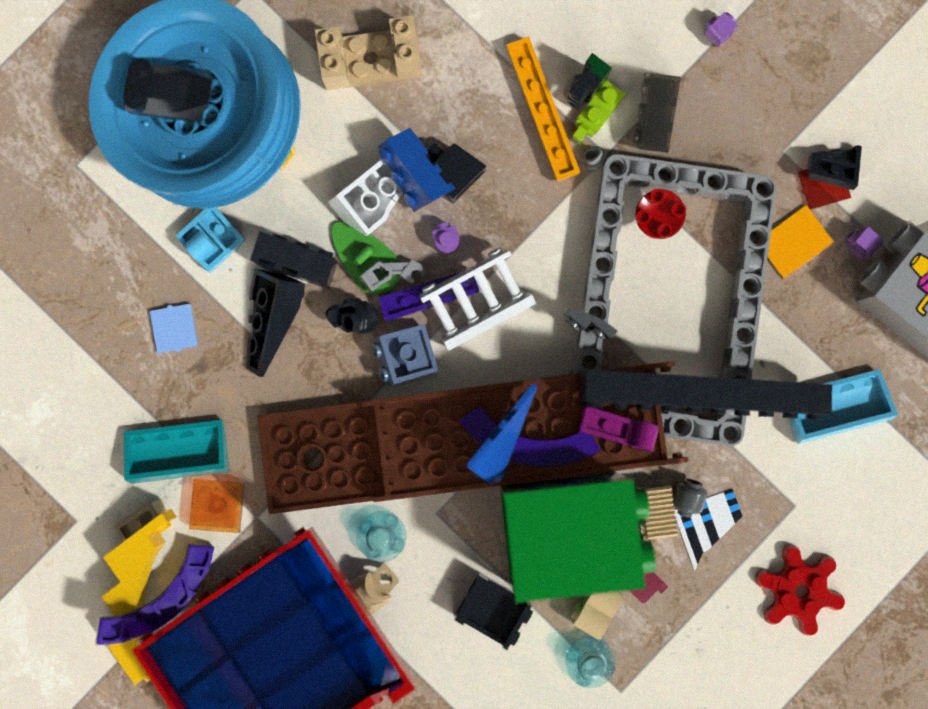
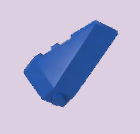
(496, 450)

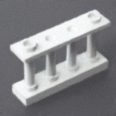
(497, 312)

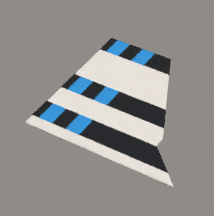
(706, 528)

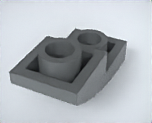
(581, 320)

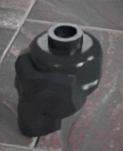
(353, 316)

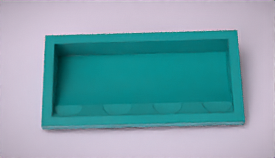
(175, 452)

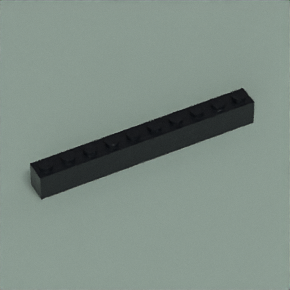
(704, 393)

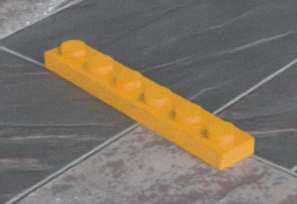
(542, 109)

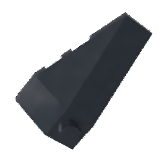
(275, 305)

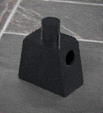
(457, 168)

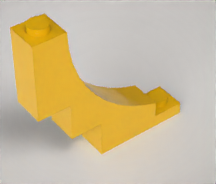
(132, 566)

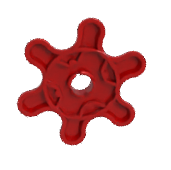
(783, 587)

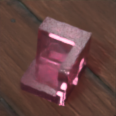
(652, 584)

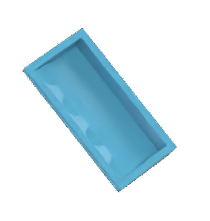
(855, 404)

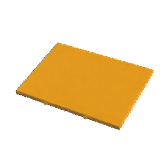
(796, 241)

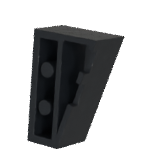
(294, 259)

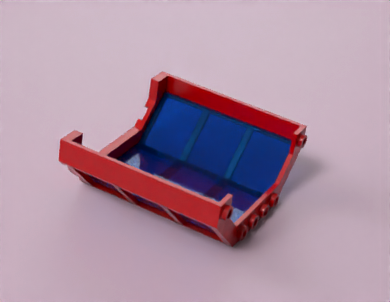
(277, 640)

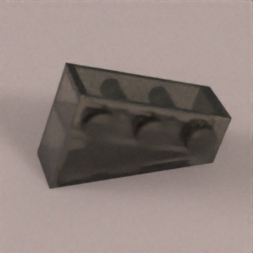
(656, 112)

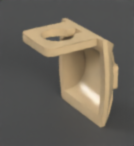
(372, 591)

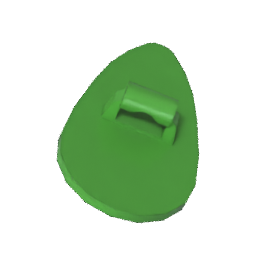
(361, 253)

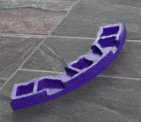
(531, 451)
(165, 606)

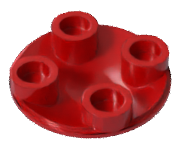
(660, 214)

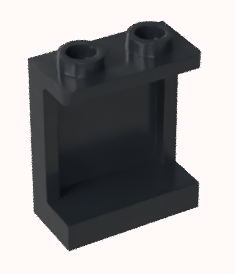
(493, 611)

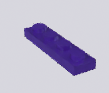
(408, 300)

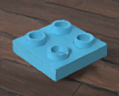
(210, 238)

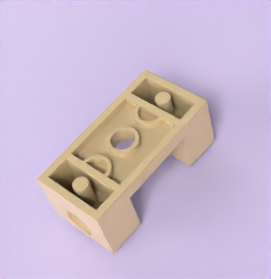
(343, 57)

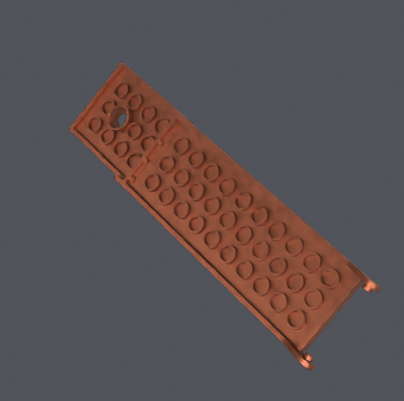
(422, 449)

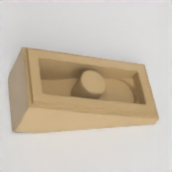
(139, 519)

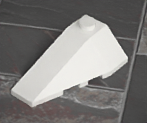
(368, 199)

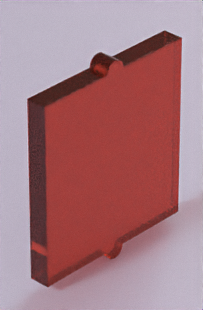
(821, 194)

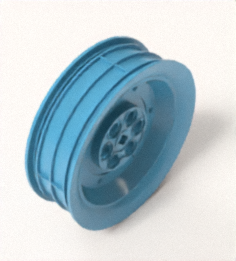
(253, 114)

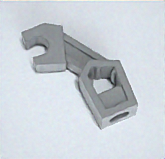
(402, 269)

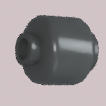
(689, 497)

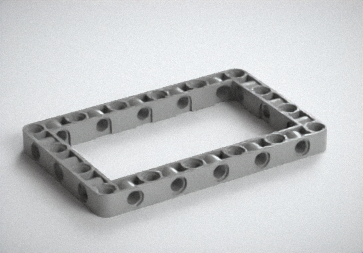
(749, 267)

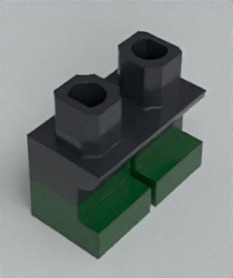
(589, 82)

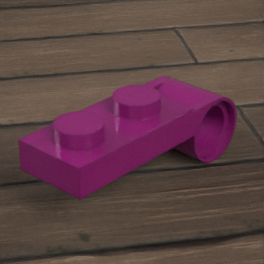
(618, 429)

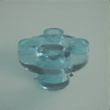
(381, 536)
(590, 662)

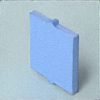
(174, 328)

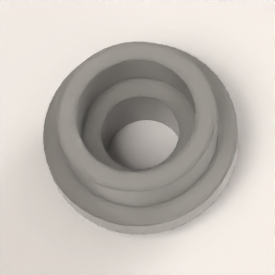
(594, 157)

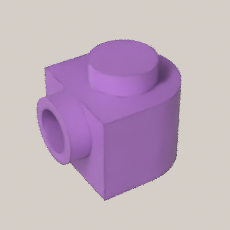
(721, 28)
(446, 238)
(864, 242)

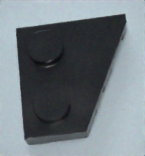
(836, 167)

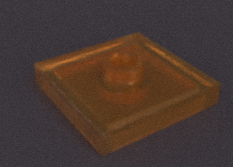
(216, 506)

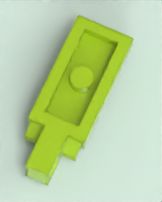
(597, 111)

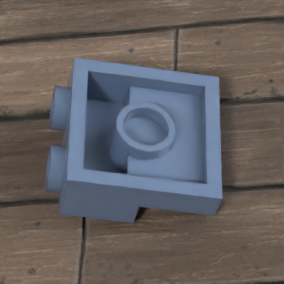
(404, 355)

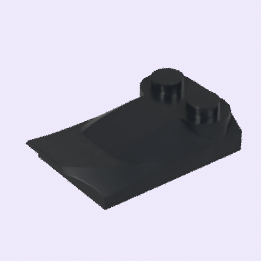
(167, 91)

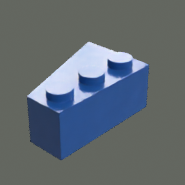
(413, 170)

